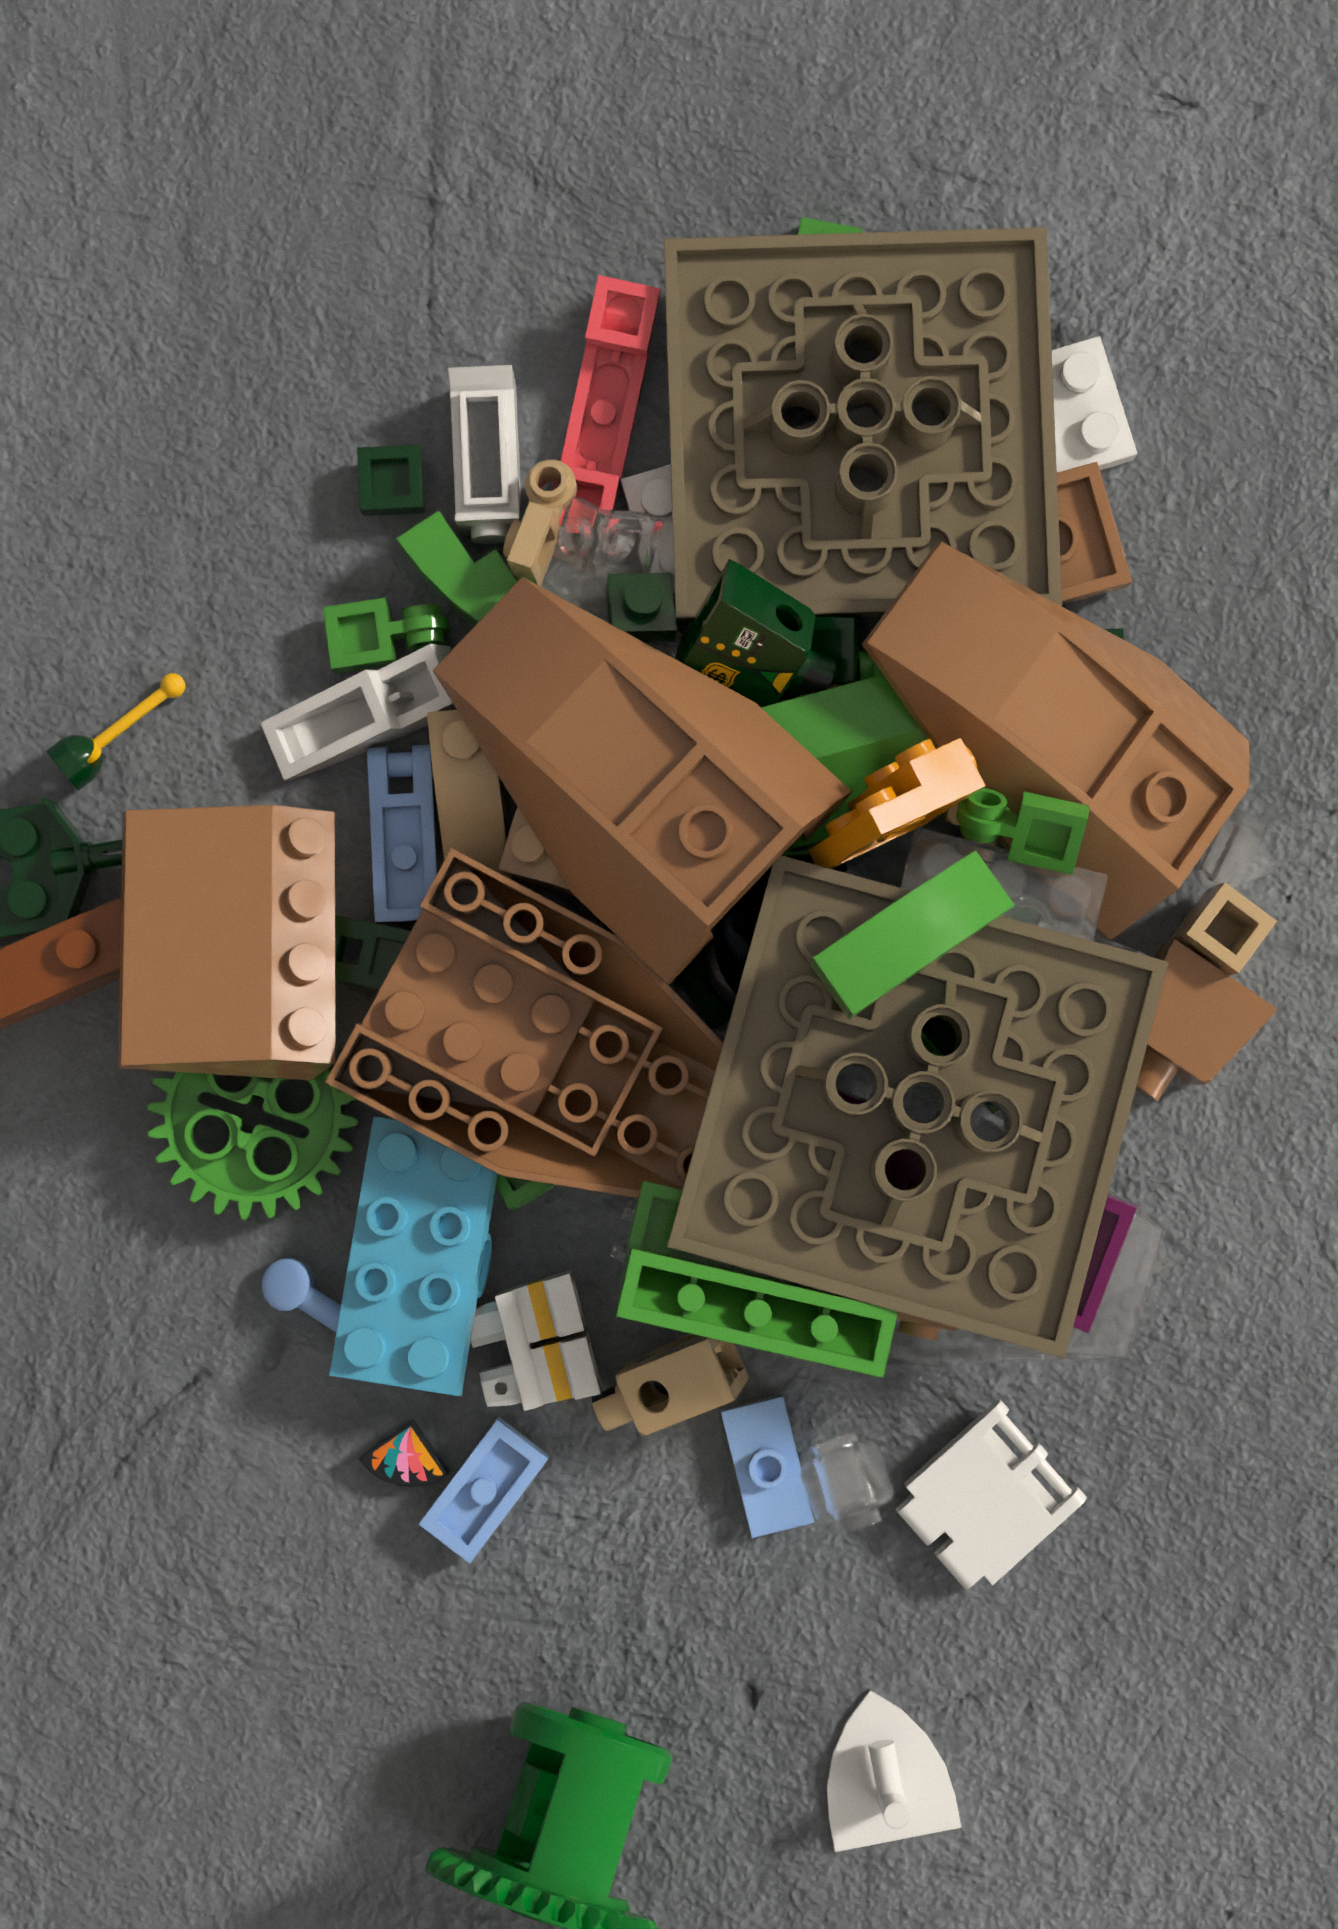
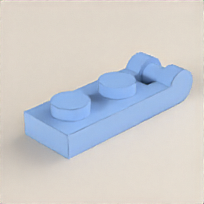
(401, 833)

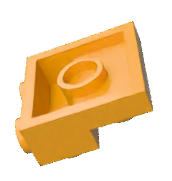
(900, 799)

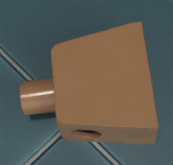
(1197, 1022)

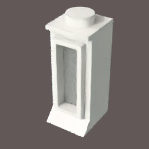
(485, 451)

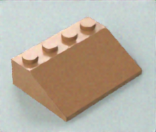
(228, 941)

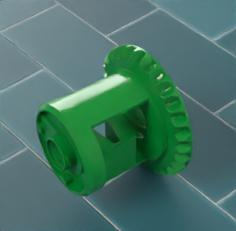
(562, 1823)

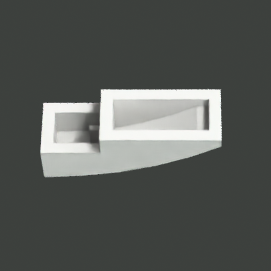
(358, 714)

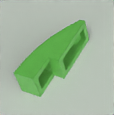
(450, 572)
(911, 934)

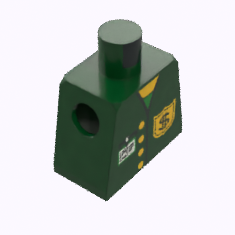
(754, 639)

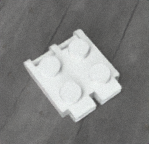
(986, 1499)

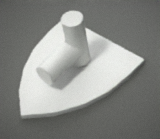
(886, 1779)

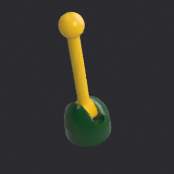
(82, 757)

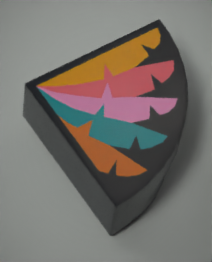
(405, 1458)

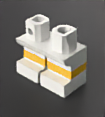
(541, 1371)

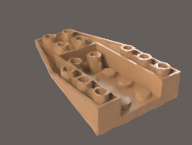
(532, 1042)

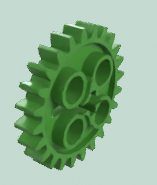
(234, 1170)

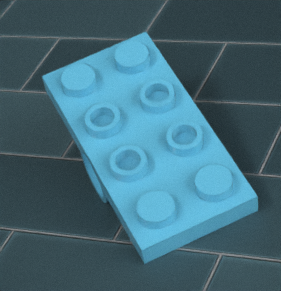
(414, 1263)

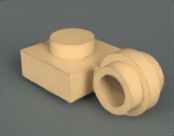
(533, 540)

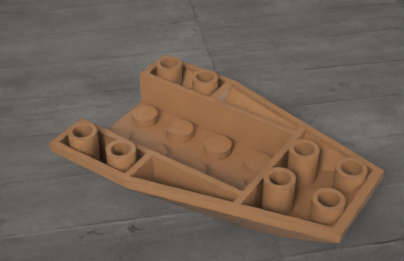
(1065, 717)
(633, 769)

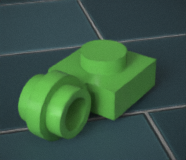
(364, 636)
(1043, 832)

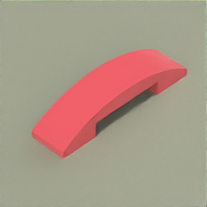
(609, 388)

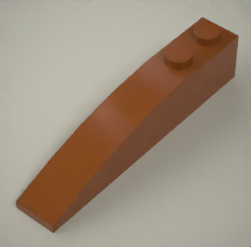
(60, 963)

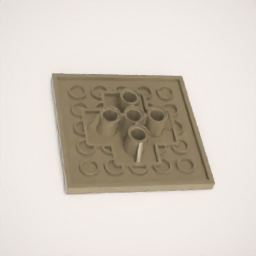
(767, 330)
(991, 1229)

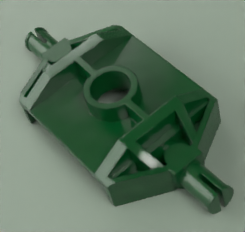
(48, 867)

